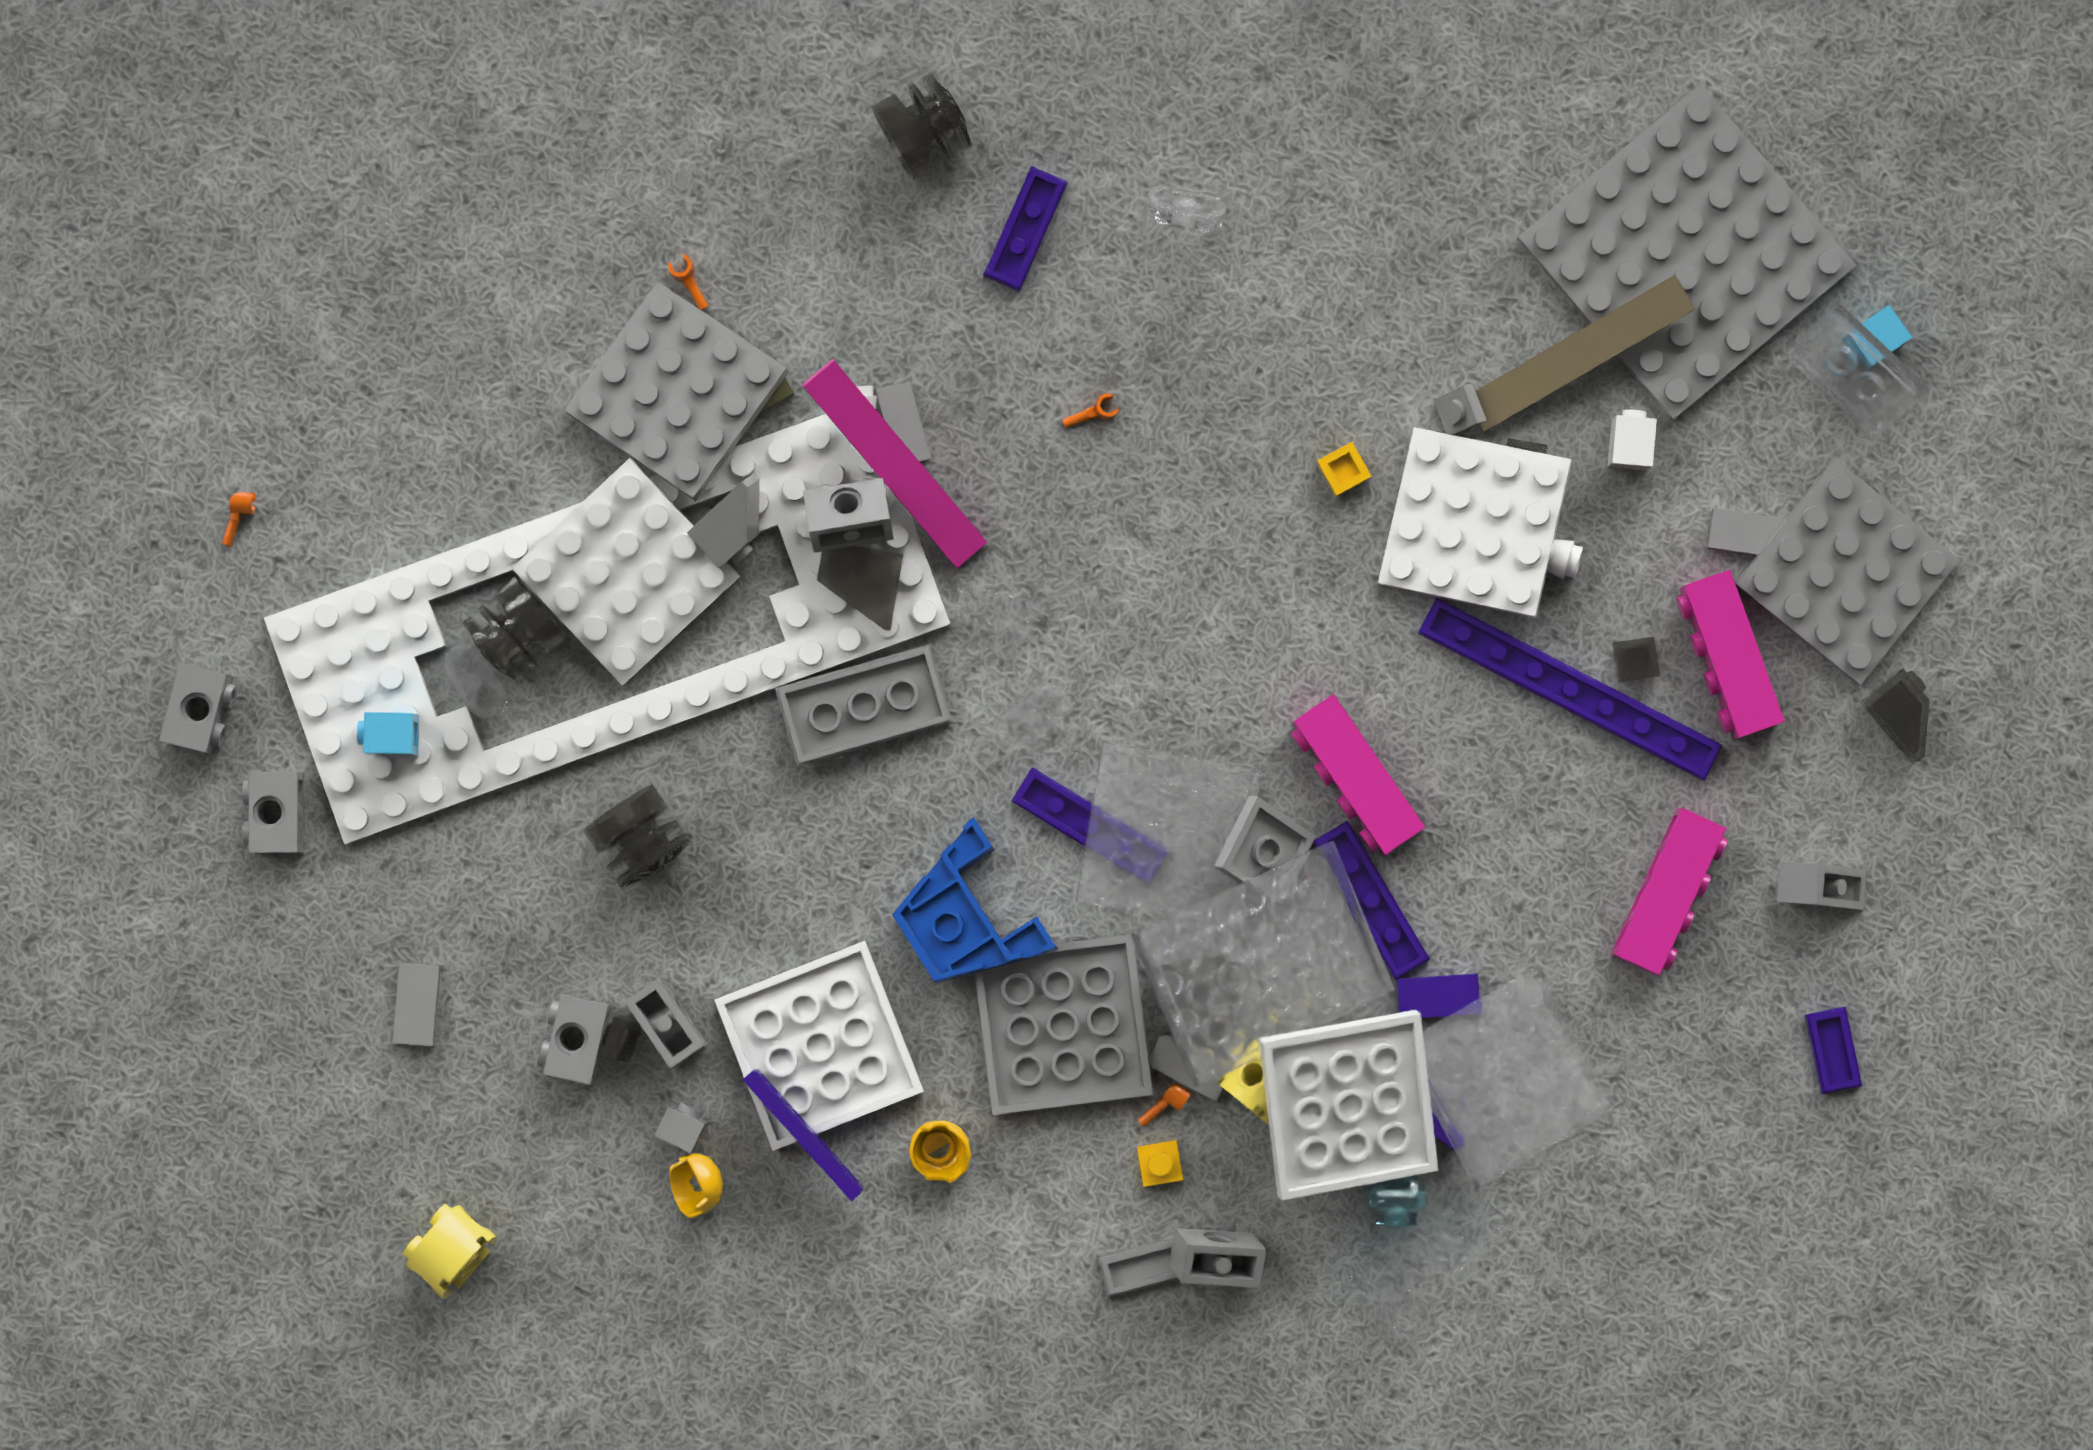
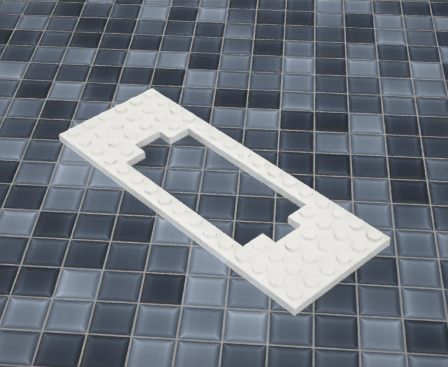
(362, 646)

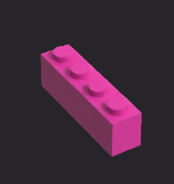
(1731, 655)
(1357, 775)
(1669, 891)

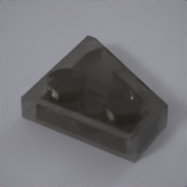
(864, 580)

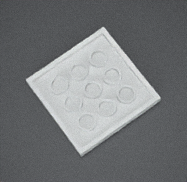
(1475, 522)
(624, 572)
(821, 1041)
(1348, 1104)

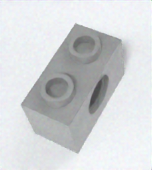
(865, 525)
(189, 686)
(288, 832)
(592, 1020)
(666, 1022)
(1217, 1258)

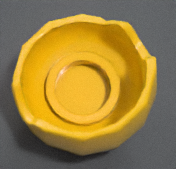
(932, 1137)
(709, 1176)

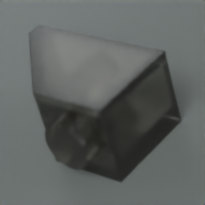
(1901, 711)

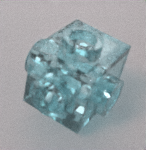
(1397, 1201)

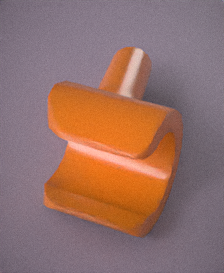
(689, 282)
(1091, 413)
(239, 504)
(1175, 1096)

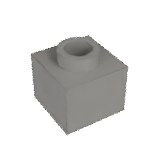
(681, 1126)

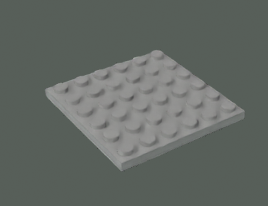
(1693, 206)

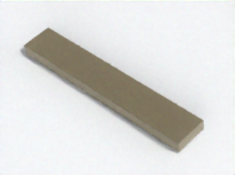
(1583, 351)

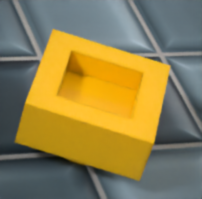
(1343, 469)
(1159, 1163)

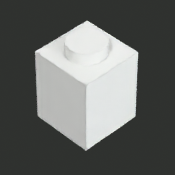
(1632, 441)

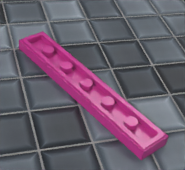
(894, 463)

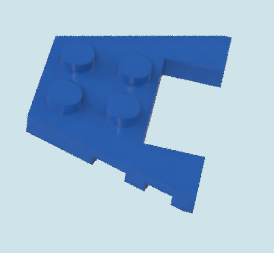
(950, 925)

